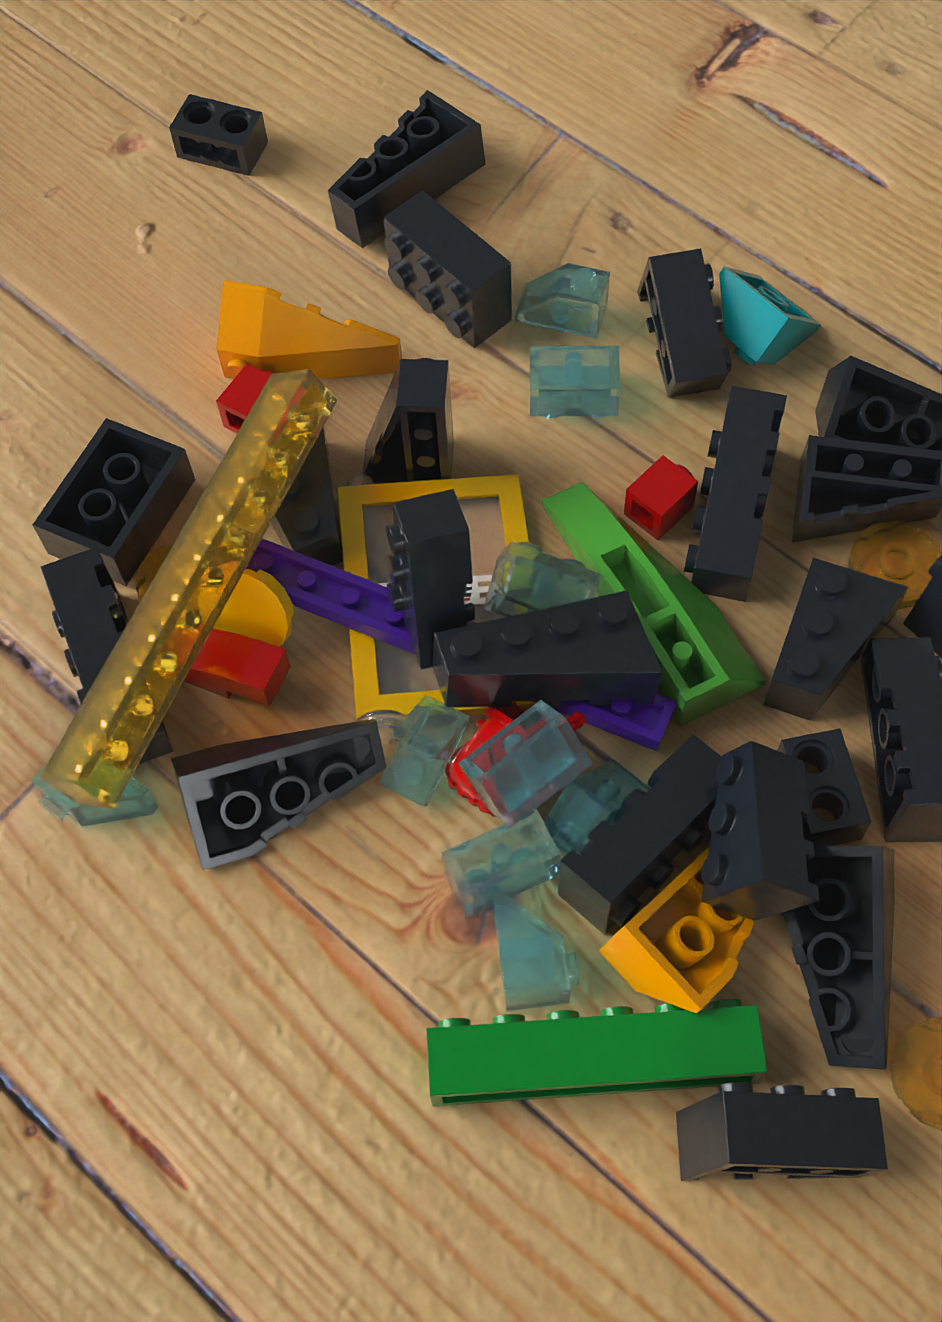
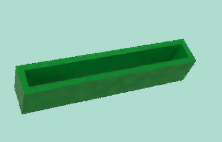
(594, 1053)

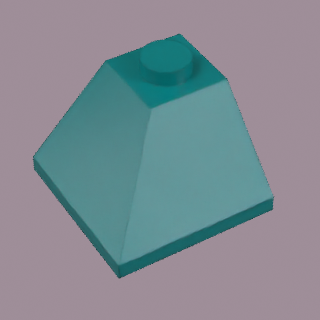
(761, 318)

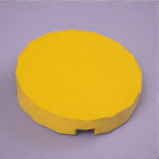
(258, 609)

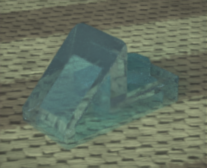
(425, 747)

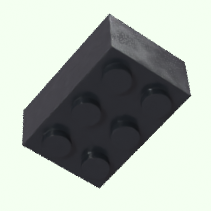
(448, 269)
(116, 499)

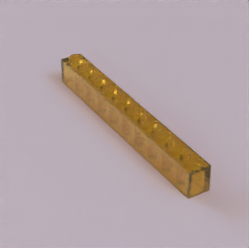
(189, 592)

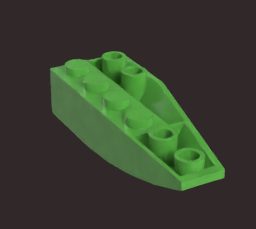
(689, 635)

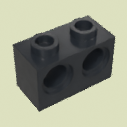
(219, 134)
(833, 788)

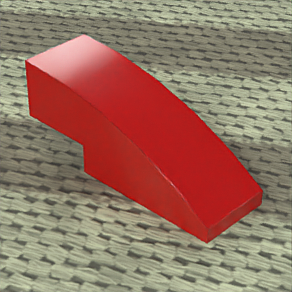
(240, 667)

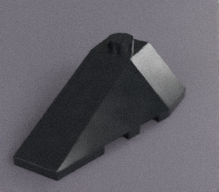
(878, 407)
(261, 786)
(847, 951)

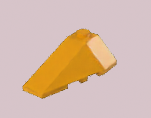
(287, 338)
(679, 945)

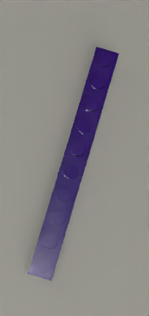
(367, 609)

